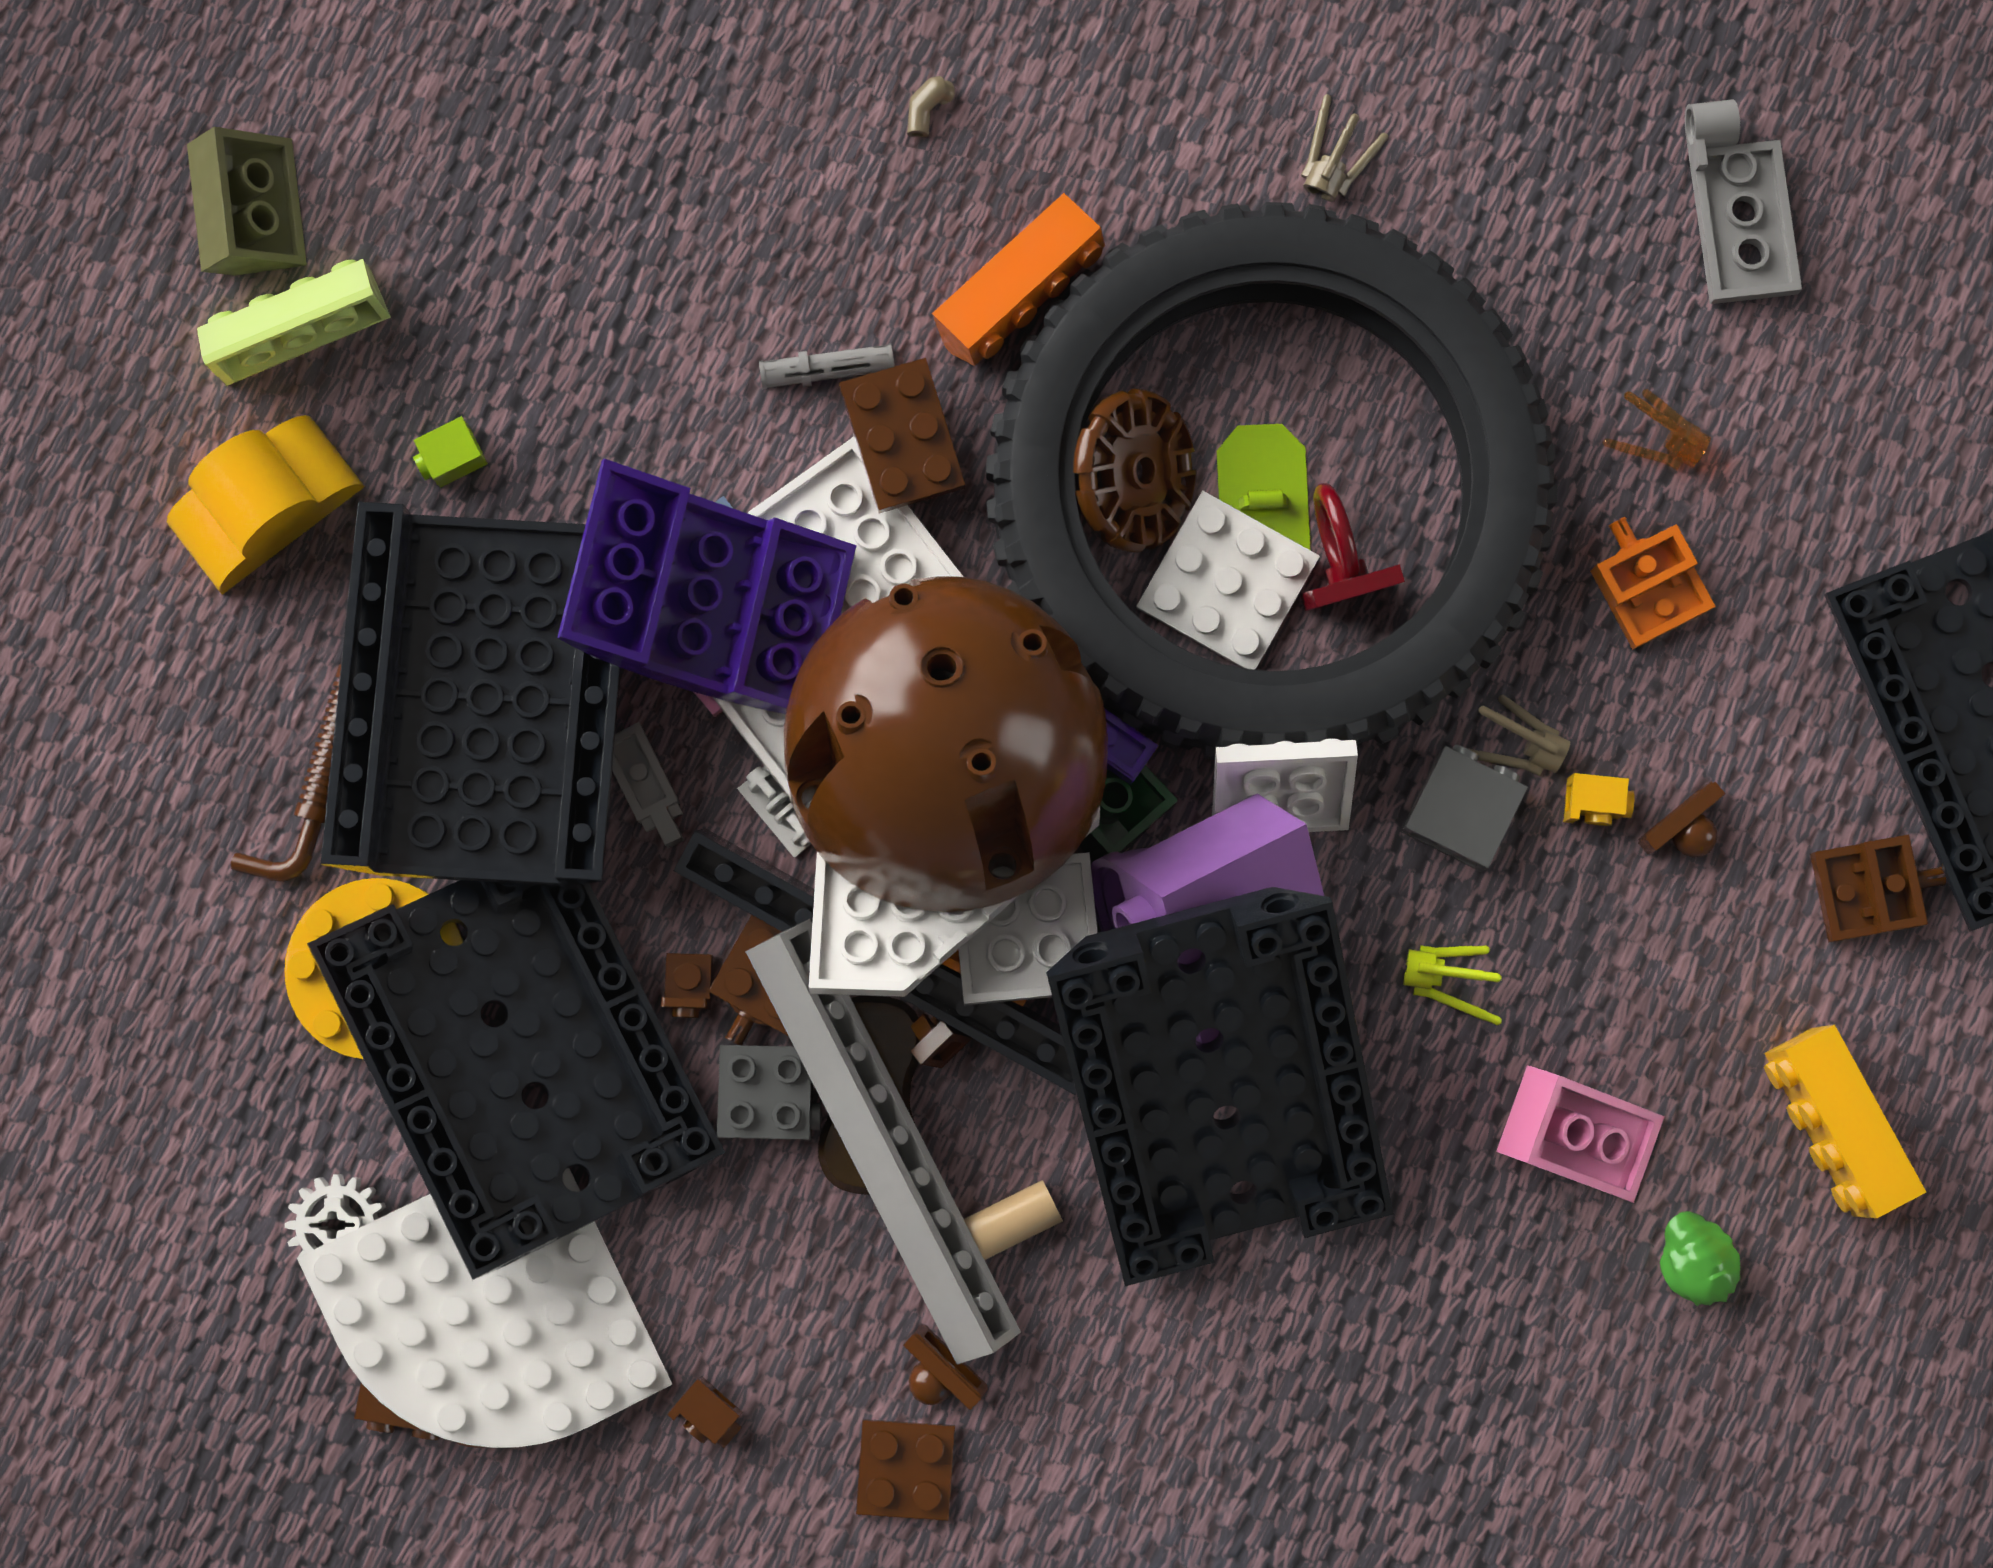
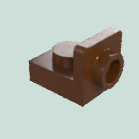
(687, 984)

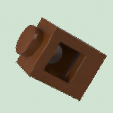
(707, 1413)

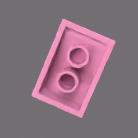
(1580, 1133)

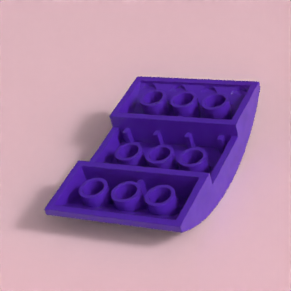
(700, 590)

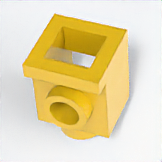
(1597, 799)

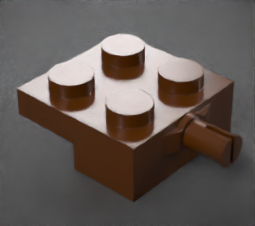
(1871, 888)
(741, 986)

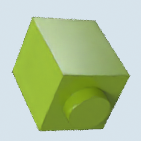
(448, 453)

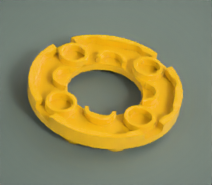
(334, 910)

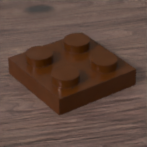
(905, 1469)

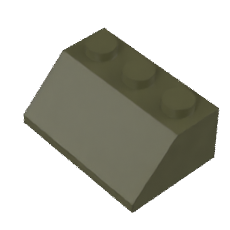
(245, 202)

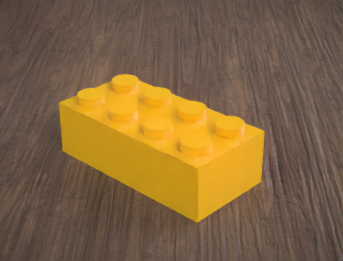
(1843, 1123)

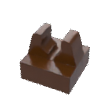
(937, 1041)

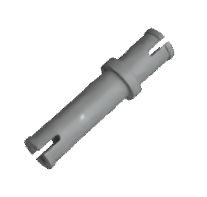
(825, 366)

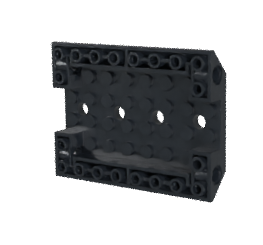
(1927, 689)
(1281, 1057)
(457, 1084)

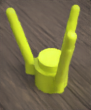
(1427, 969)

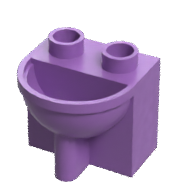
(1216, 859)

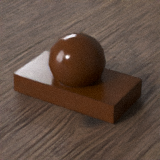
(1691, 831)
(939, 1374)

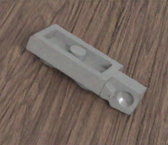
(646, 784)

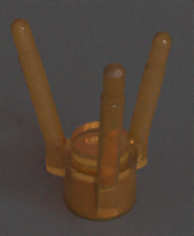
(1684, 441)

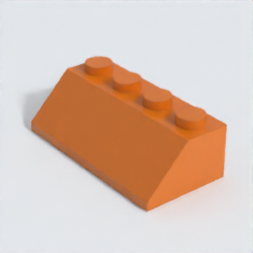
(1018, 281)

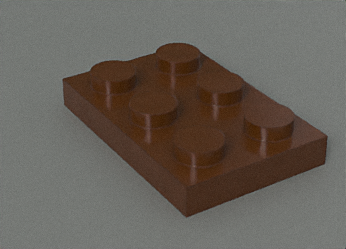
(902, 435)

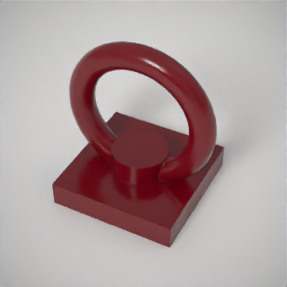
(1347, 574)

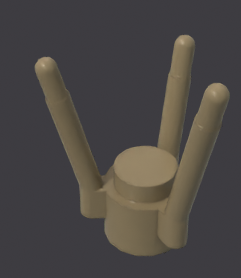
(1329, 173)
(1543, 744)

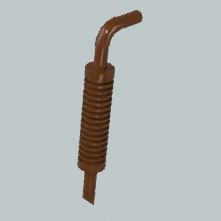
(311, 809)

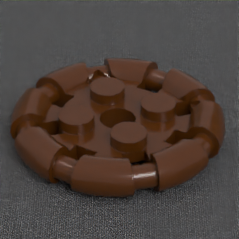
(1133, 424)

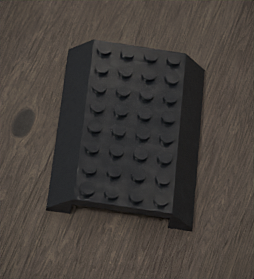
(459, 712)

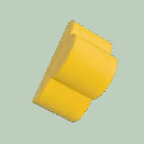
(259, 497)

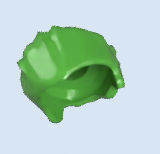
(1699, 1259)

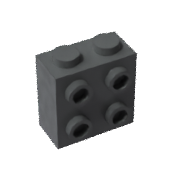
(1464, 807)
(765, 1094)

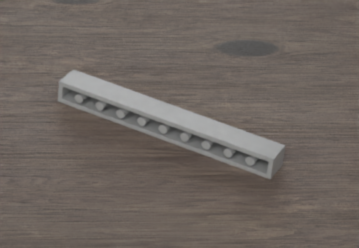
(886, 1150)

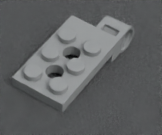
(1735, 173)

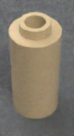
(1013, 1220)

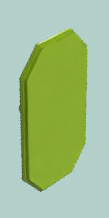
(1266, 478)

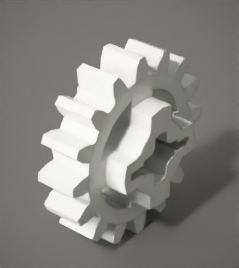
(335, 1204)

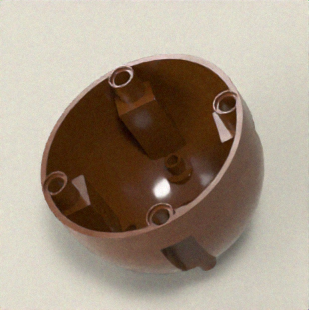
(901, 786)

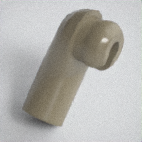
(921, 103)

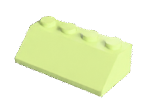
(292, 322)

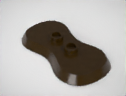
(890, 1029)

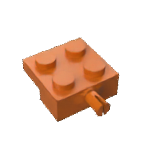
(1651, 583)

